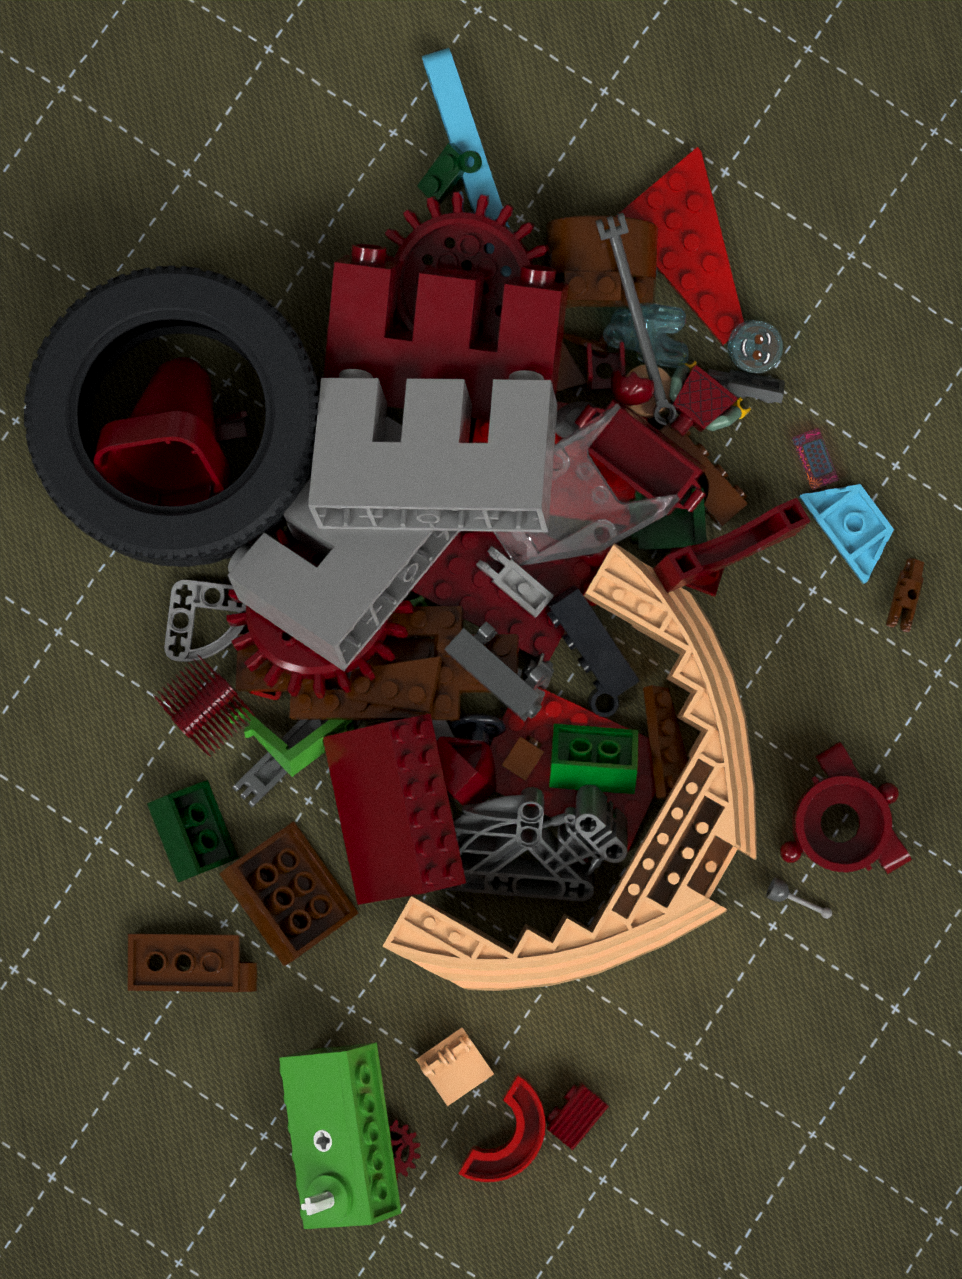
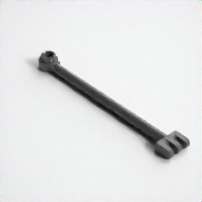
(614, 234)

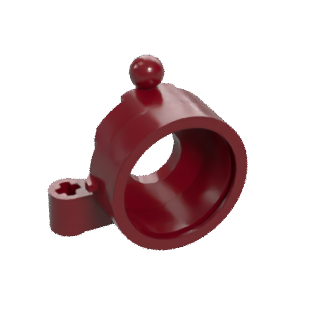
(875, 834)

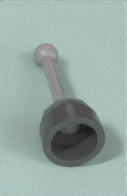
(779, 891)

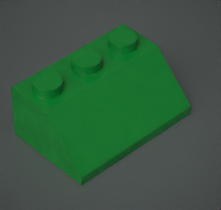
(594, 758)

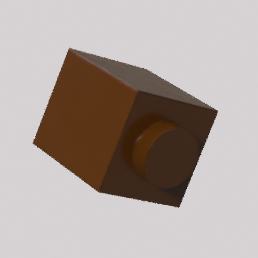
(523, 757)

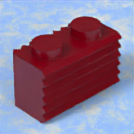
(576, 1115)

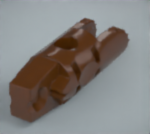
(906, 595)

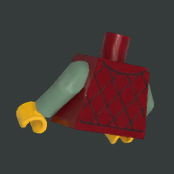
(702, 401)

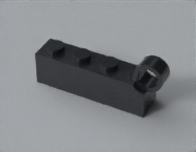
(594, 645)

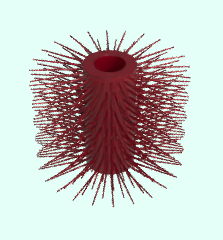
(203, 706)

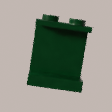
(672, 530)

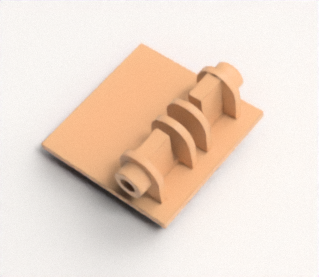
(454, 1066)

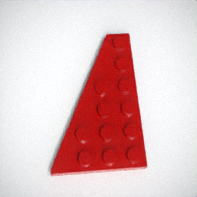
(691, 243)

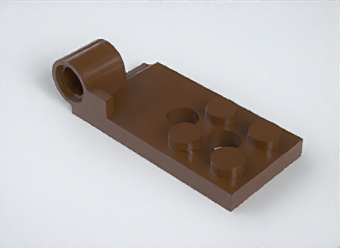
(212, 969)

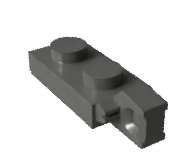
(751, 385)

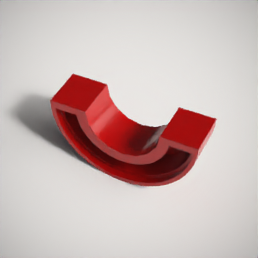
(521, 1148)

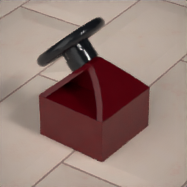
(469, 761)

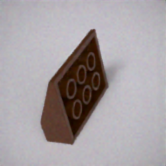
(288, 893)

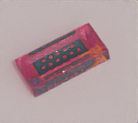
(815, 459)

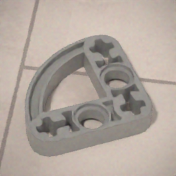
(198, 600)

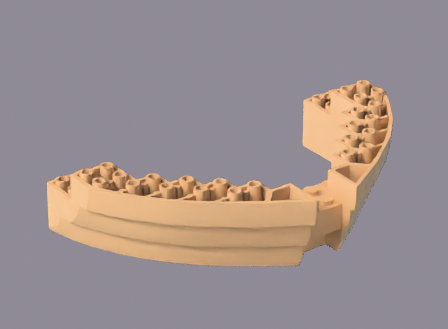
(684, 850)

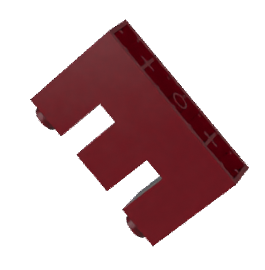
(444, 326)

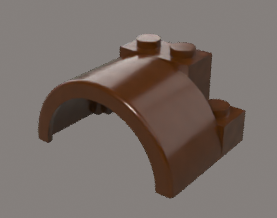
(591, 264)

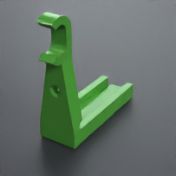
(303, 752)

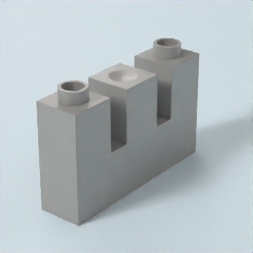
(434, 472)
(349, 593)

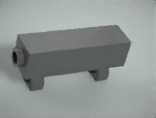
(494, 674)

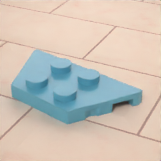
(852, 525)

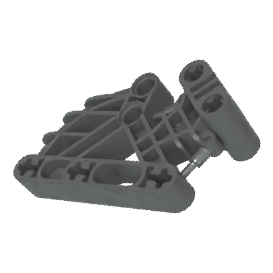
(492, 868)

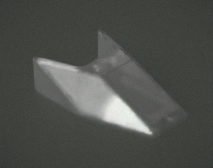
(582, 506)

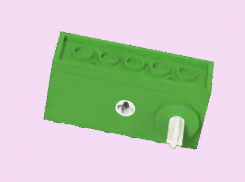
(340, 1136)

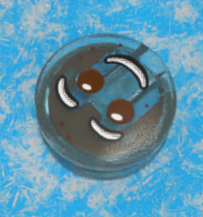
(755, 346)

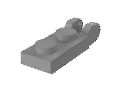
(517, 583)

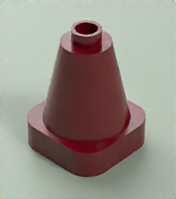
(168, 443)

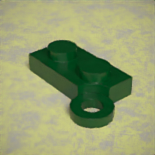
(447, 171)

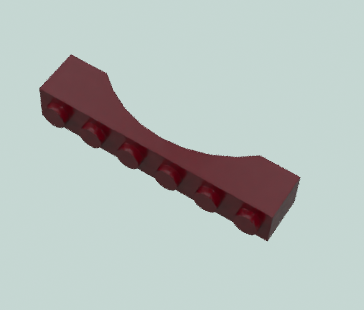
(708, 557)

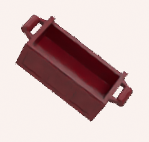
(645, 456)

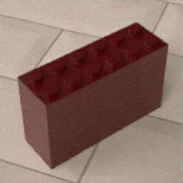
(394, 809)

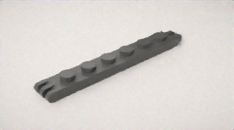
(267, 770)

